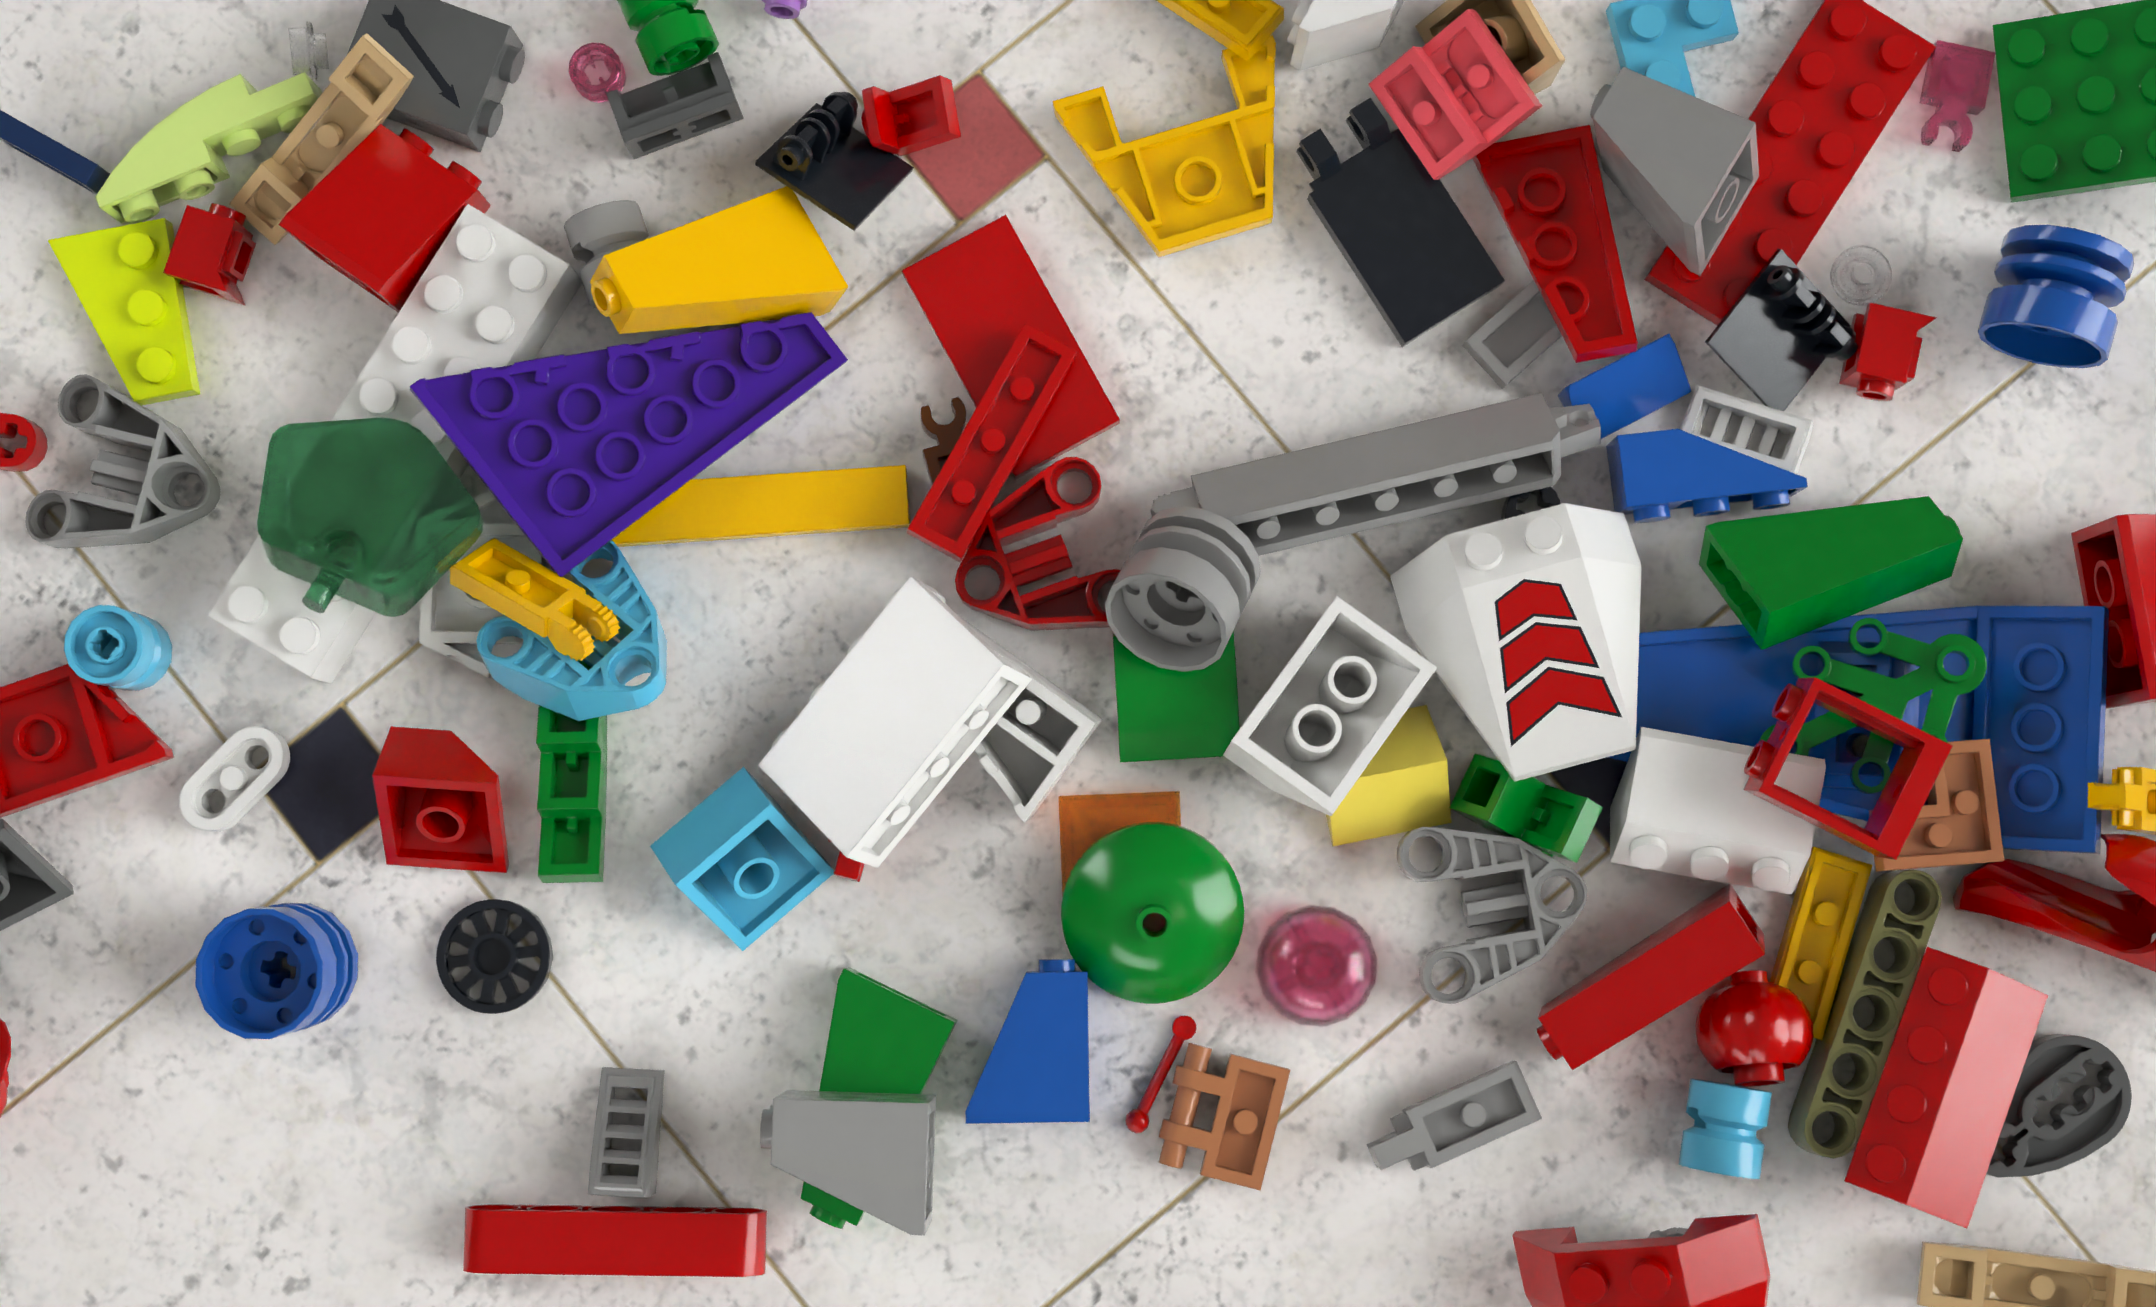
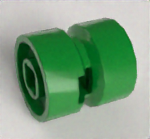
(670, 33)

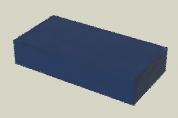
(51, 154)

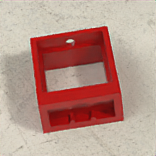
(1903, 793)

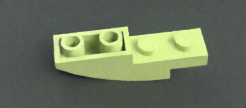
(186, 148)

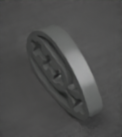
(2075, 1130)

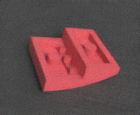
(1455, 94)

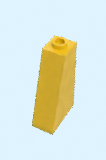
(721, 270)

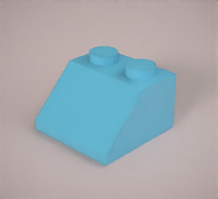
(741, 859)

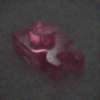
(1956, 85)

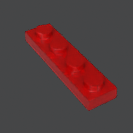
(992, 442)

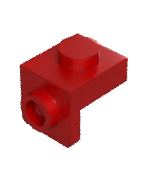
(911, 116)

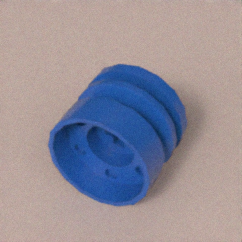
(2056, 296)
(244, 976)

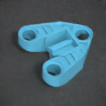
(564, 684)

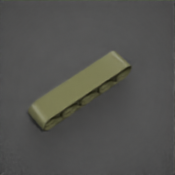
(1888, 992)

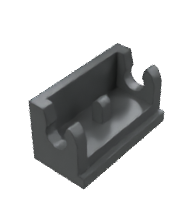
(675, 108)

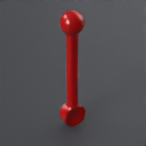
(1183, 1029)

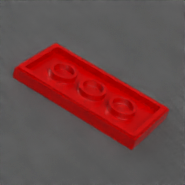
(977, 303)

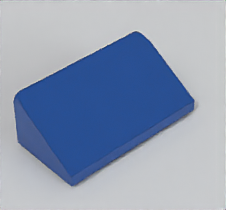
(1631, 386)

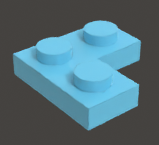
(1656, 33)

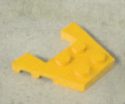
(1194, 178)

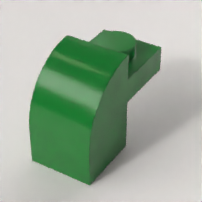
(1526, 809)

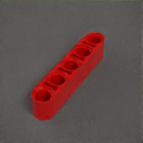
(615, 1240)

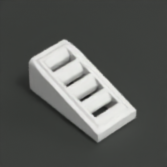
(1774, 420)

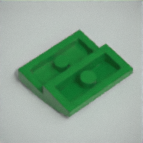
(1173, 711)

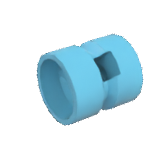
(117, 648)
(1725, 1129)

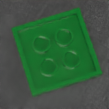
(2078, 100)

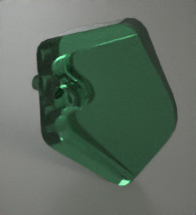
(363, 512)

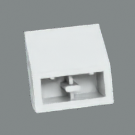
(1338, 29)

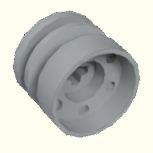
(1183, 588)

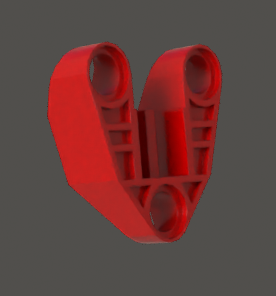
(1023, 514)

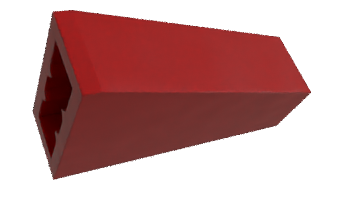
(1652, 978)

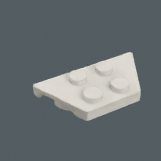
(454, 618)

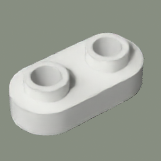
(236, 777)

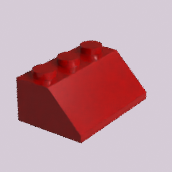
(2120, 573)

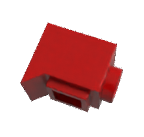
(211, 251)
(1885, 351)

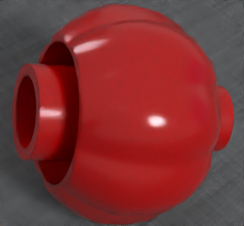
(1754, 1030)

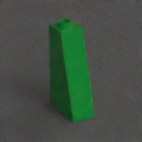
(1826, 564)
(875, 1046)

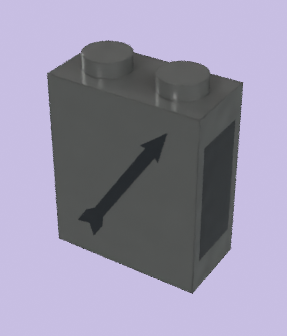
(456, 63)

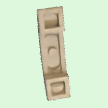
(348, 110)
(2007, 1278)

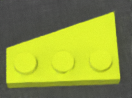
(134, 306)

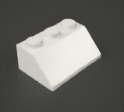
(1330, 709)
(1689, 816)

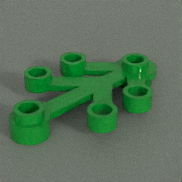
(1890, 693)

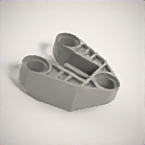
(109, 522)
(1504, 954)

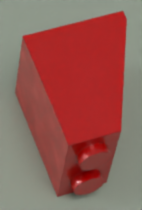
(384, 213)

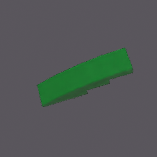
(571, 796)

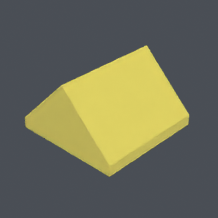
(1399, 787)

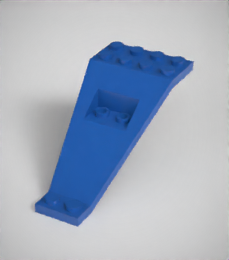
(2035, 705)

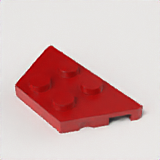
(66, 738)

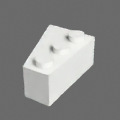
(1033, 738)

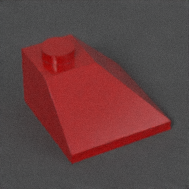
(438, 803)

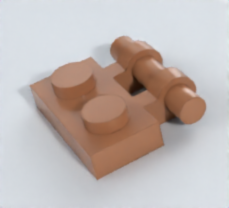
(1243, 1119)

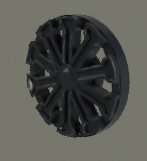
(494, 956)

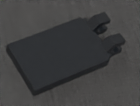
(1397, 227)

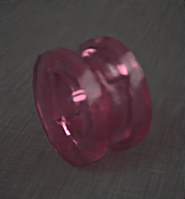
(588, 55)

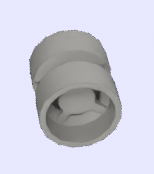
(603, 231)

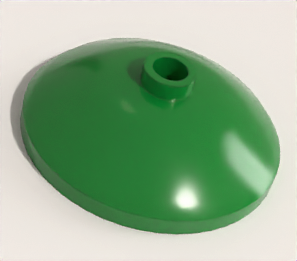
(1143, 873)

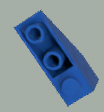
(1681, 470)

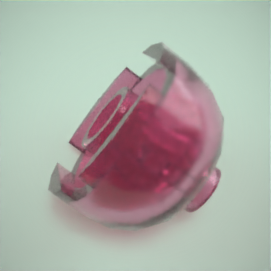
(1316, 965)

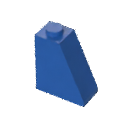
(1040, 1054)

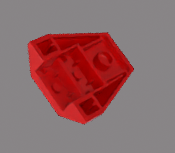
(1709, 1266)

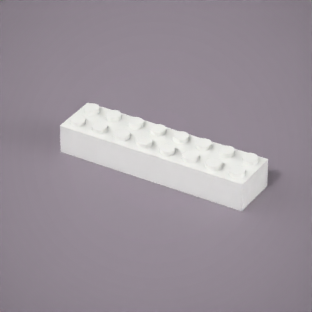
(477, 306)

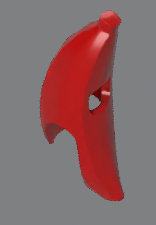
(2071, 907)

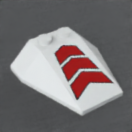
(1534, 632)

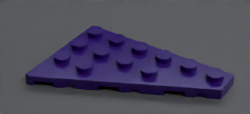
(612, 432)

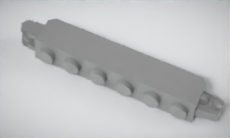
(1393, 473)

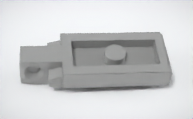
(1458, 1120)

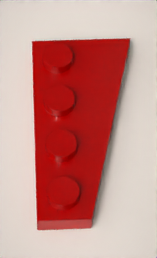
(1563, 229)

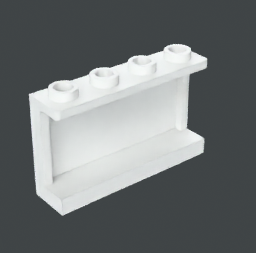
(892, 723)

